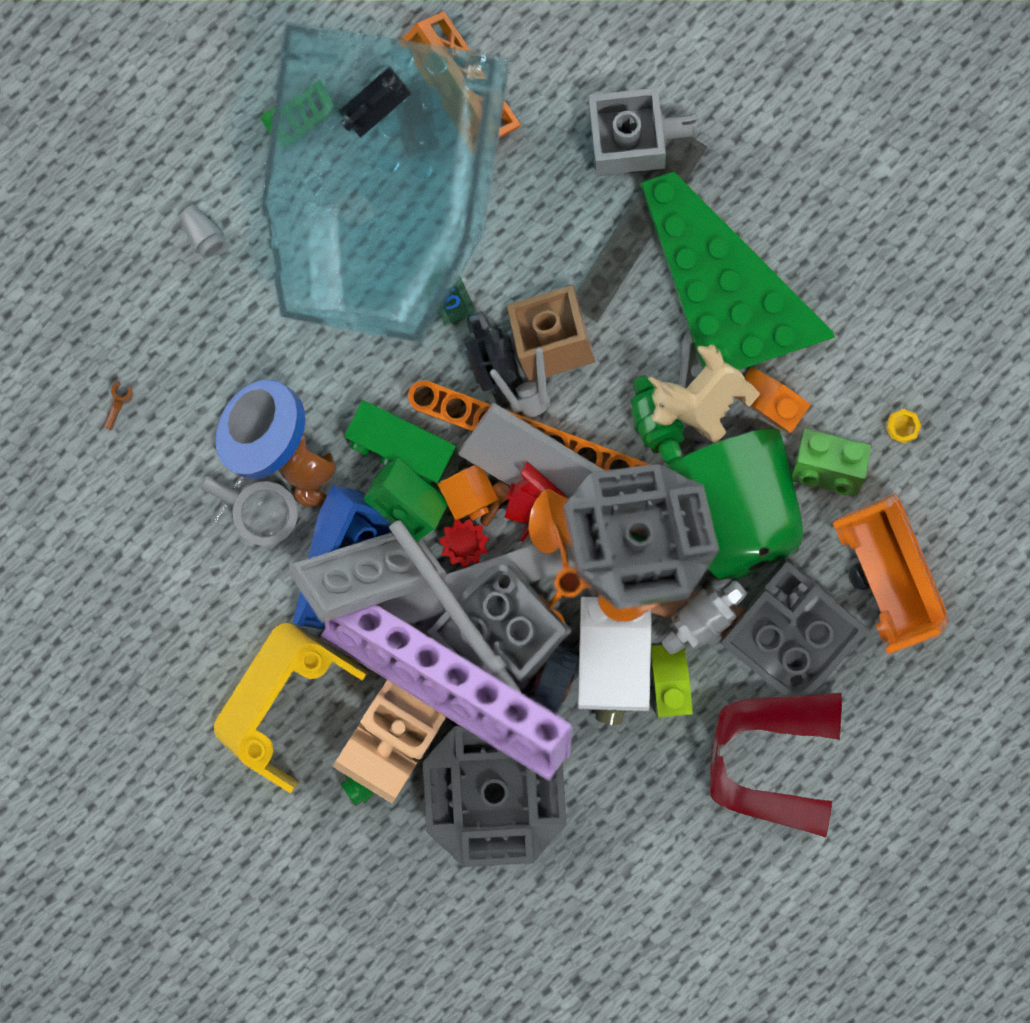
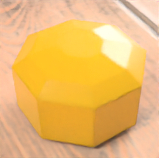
(903, 426)

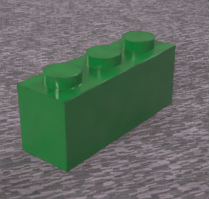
(396, 438)

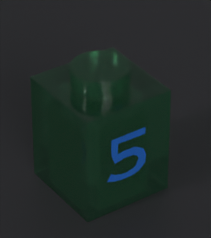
(457, 306)

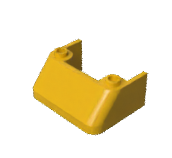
(283, 652)

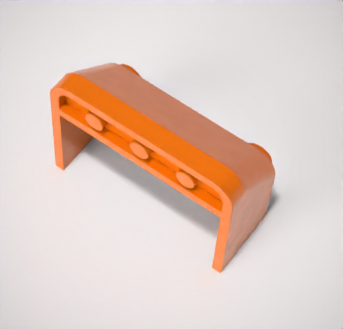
(895, 572)

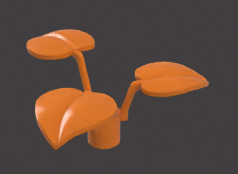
(548, 534)

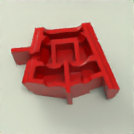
(525, 493)

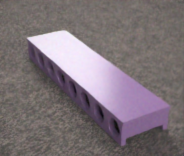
(453, 687)

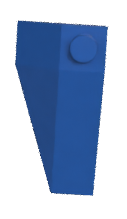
(340, 523)

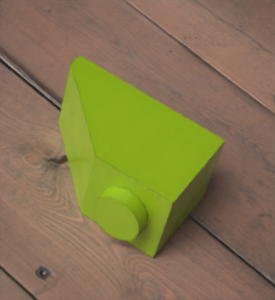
(670, 682)

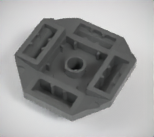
(645, 502)
(483, 829)

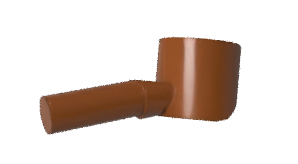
(117, 404)
(501, 490)

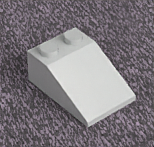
(613, 660)

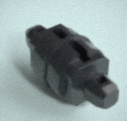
(487, 352)

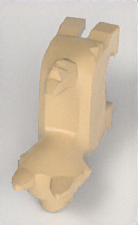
(705, 398)

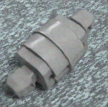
(703, 617)

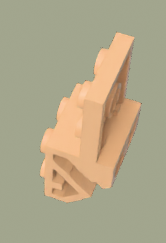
(389, 741)

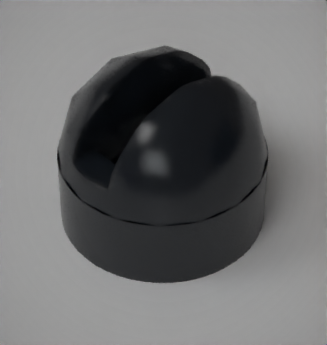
(856, 578)

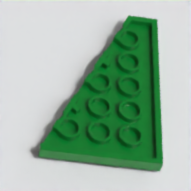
(723, 284)

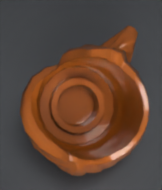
(308, 473)

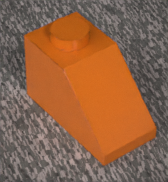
(776, 401)

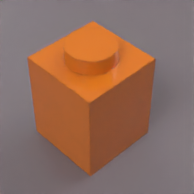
(468, 493)

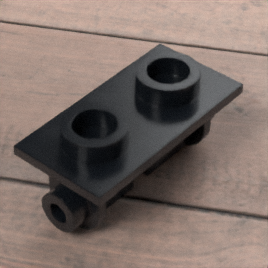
(374, 102)

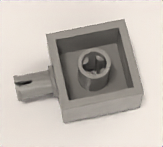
(649, 131)

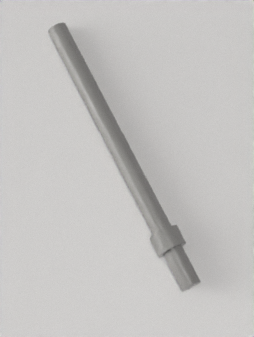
(493, 663)

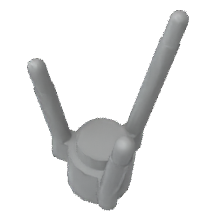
(529, 399)

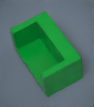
(407, 497)

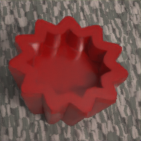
(464, 542)

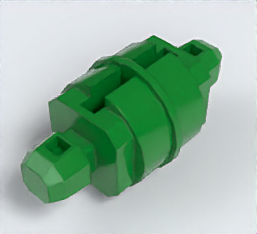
(660, 438)

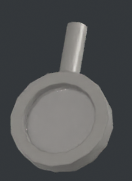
(261, 511)

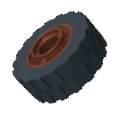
(555, 678)

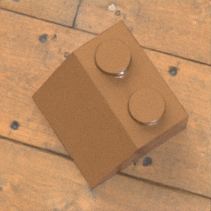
(556, 326)

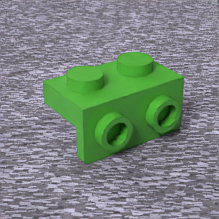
(831, 462)

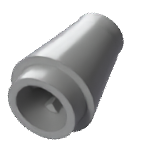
(202, 232)

